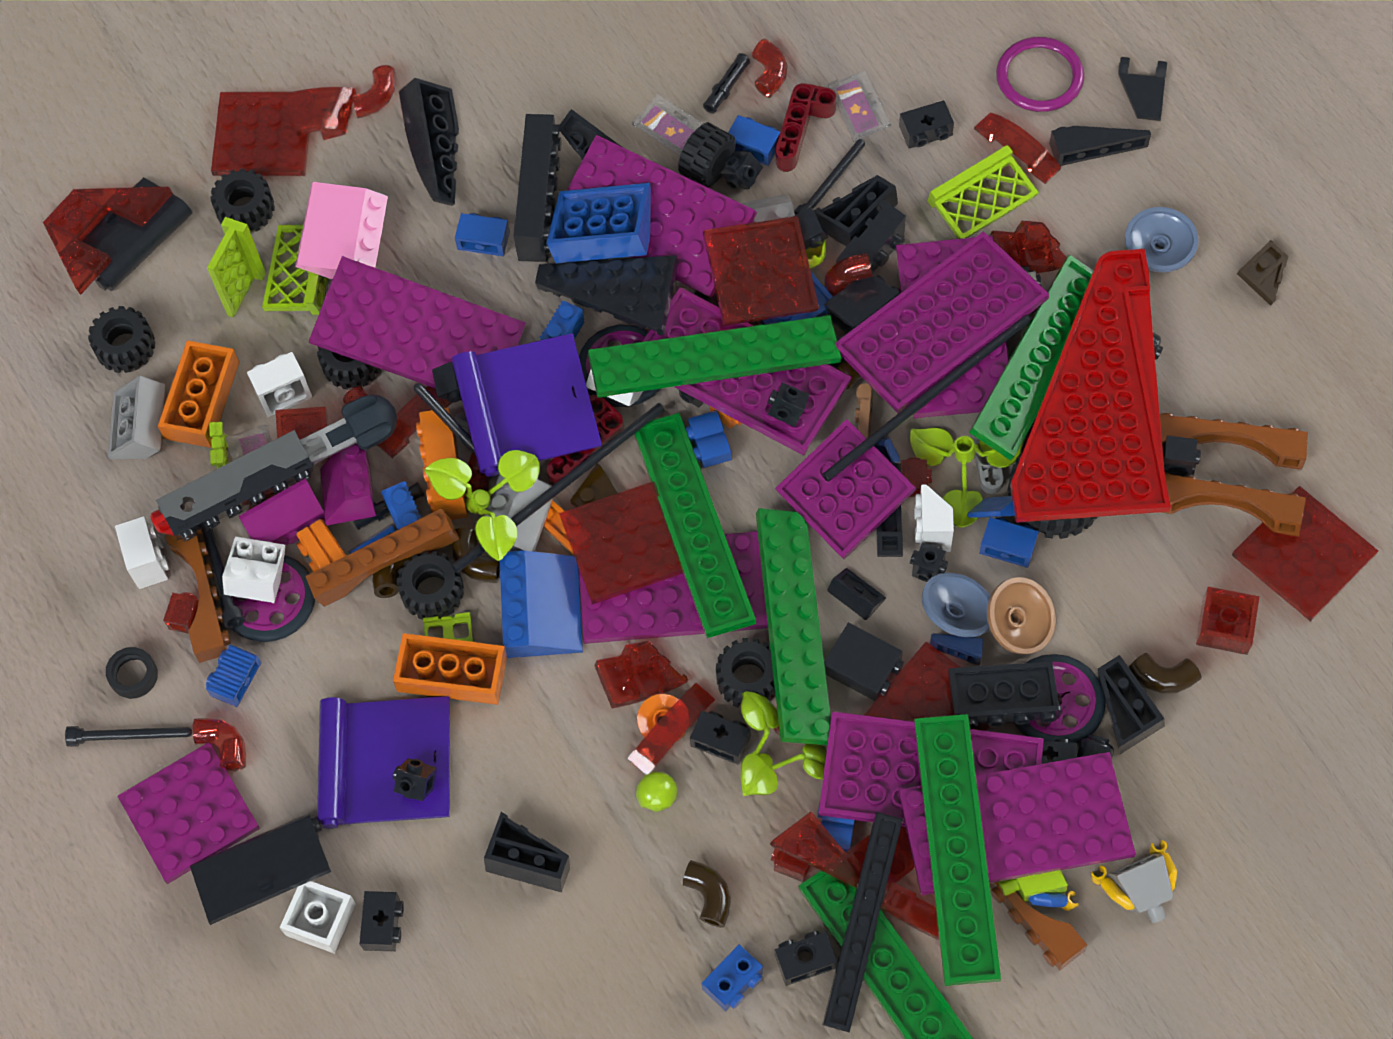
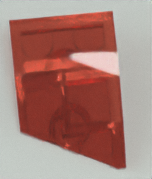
(321, 110)
(1031, 246)
(637, 674)

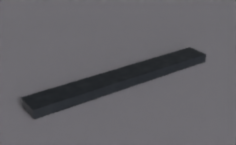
(862, 922)

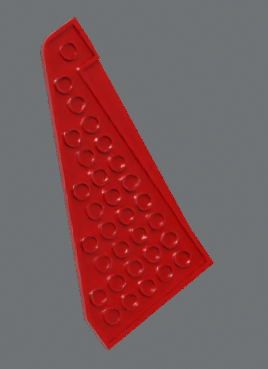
(1100, 420)

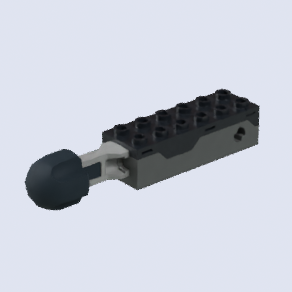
(271, 469)

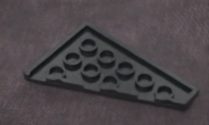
(628, 288)

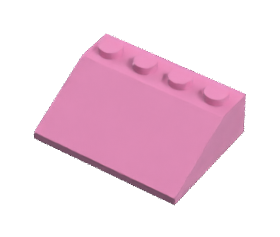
(340, 224)

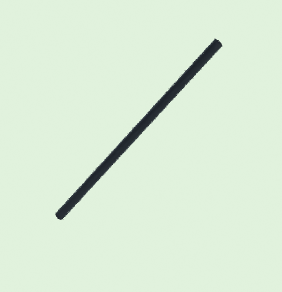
(924, 399)
(567, 479)

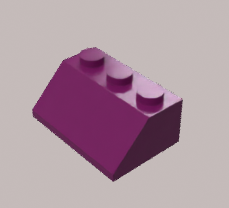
(347, 486)
(283, 515)

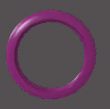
(1047, 43)

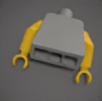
(1142, 884)

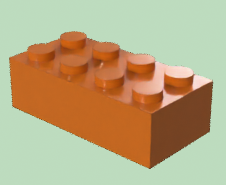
(198, 393)
(436, 444)
(450, 668)

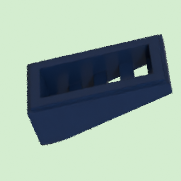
(887, 448)
(960, 647)

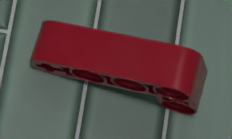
(792, 126)
(562, 465)

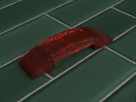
(1023, 145)
(406, 423)
(670, 728)
(911, 910)

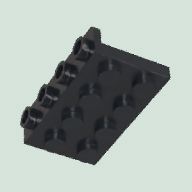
(1005, 693)

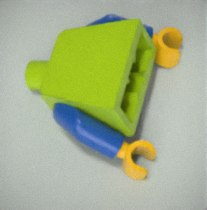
(1041, 890)

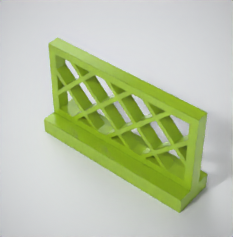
(973, 176)
(235, 265)
(314, 285)

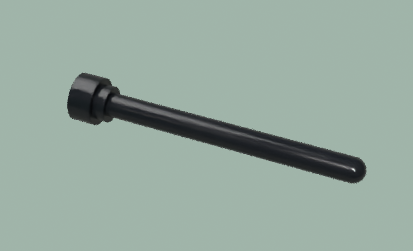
(833, 177)
(449, 421)
(231, 614)
(76, 735)

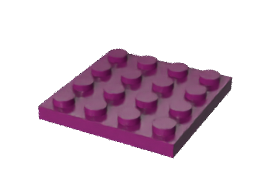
(852, 501)
(188, 812)

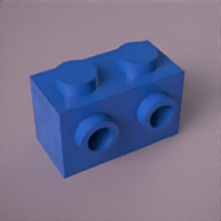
(733, 978)

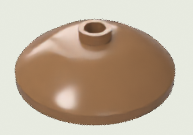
(1031, 614)

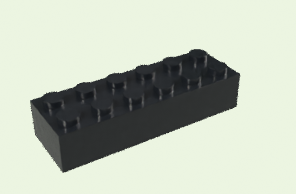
(537, 187)

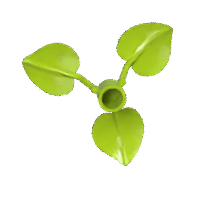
(937, 443)
(450, 481)
(758, 768)

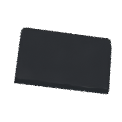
(855, 593)

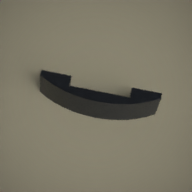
(889, 533)

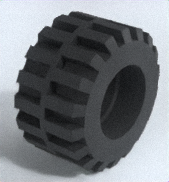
(706, 154)
(242, 185)
(114, 324)
(345, 373)
(426, 567)
(739, 655)

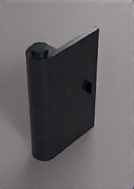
(131, 243)
(260, 868)

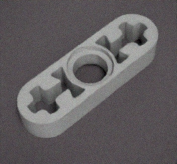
(982, 470)

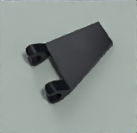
(1144, 91)

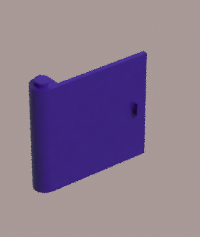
(526, 401)
(365, 745)

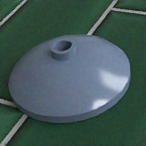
(1165, 229)
(956, 604)

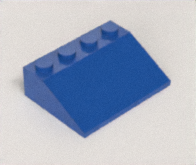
(601, 223)
(540, 604)

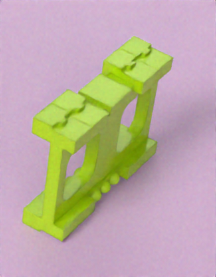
(218, 454)
(448, 623)

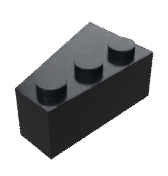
(848, 214)
(879, 238)
(1128, 705)
(525, 857)

